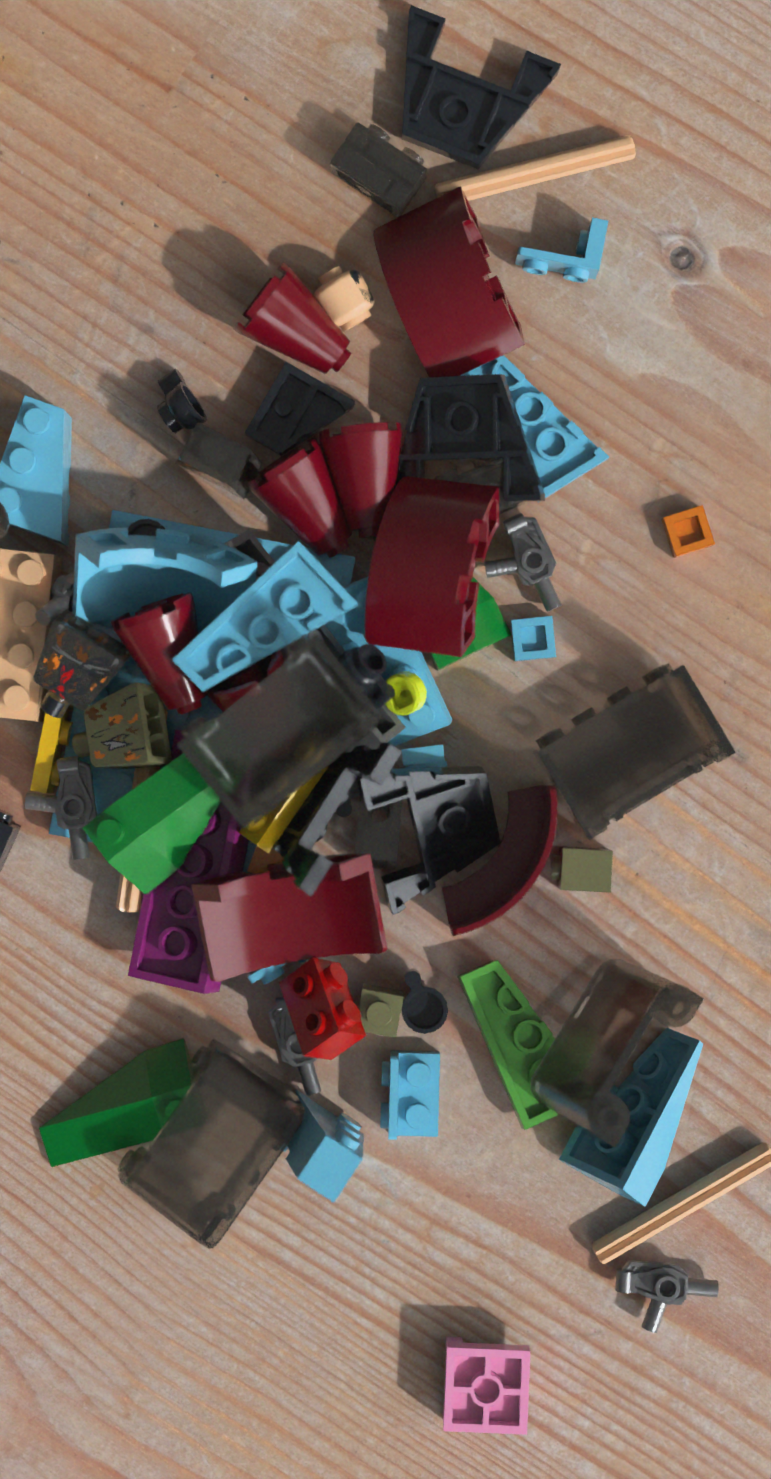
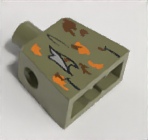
(125, 730)

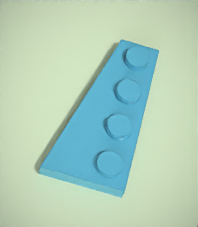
(555, 442)

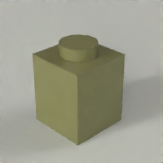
(582, 869)
(380, 1009)

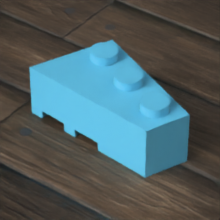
(37, 471)
(325, 1149)

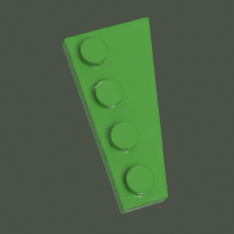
(512, 1035)

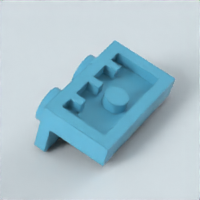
(412, 1093)

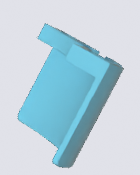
(125, 571)

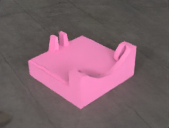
(486, 1387)

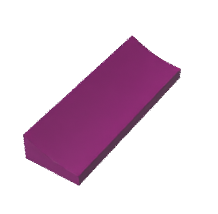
(168, 931)

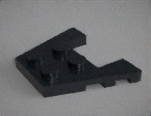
(456, 110)
(469, 421)
(312, 817)
(449, 818)

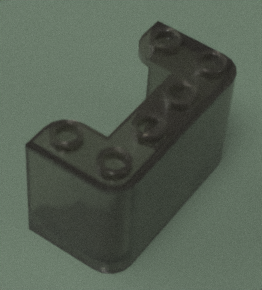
(632, 748)

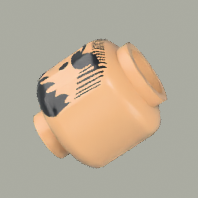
(344, 297)

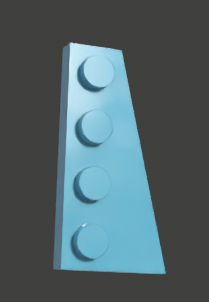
(272, 613)

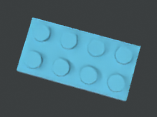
(350, 633)

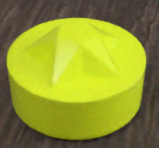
(409, 693)

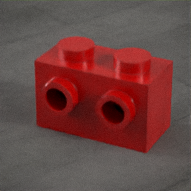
(322, 1009)

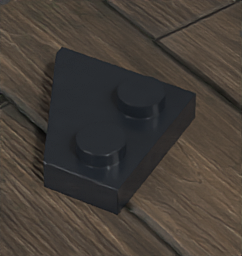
(295, 410)

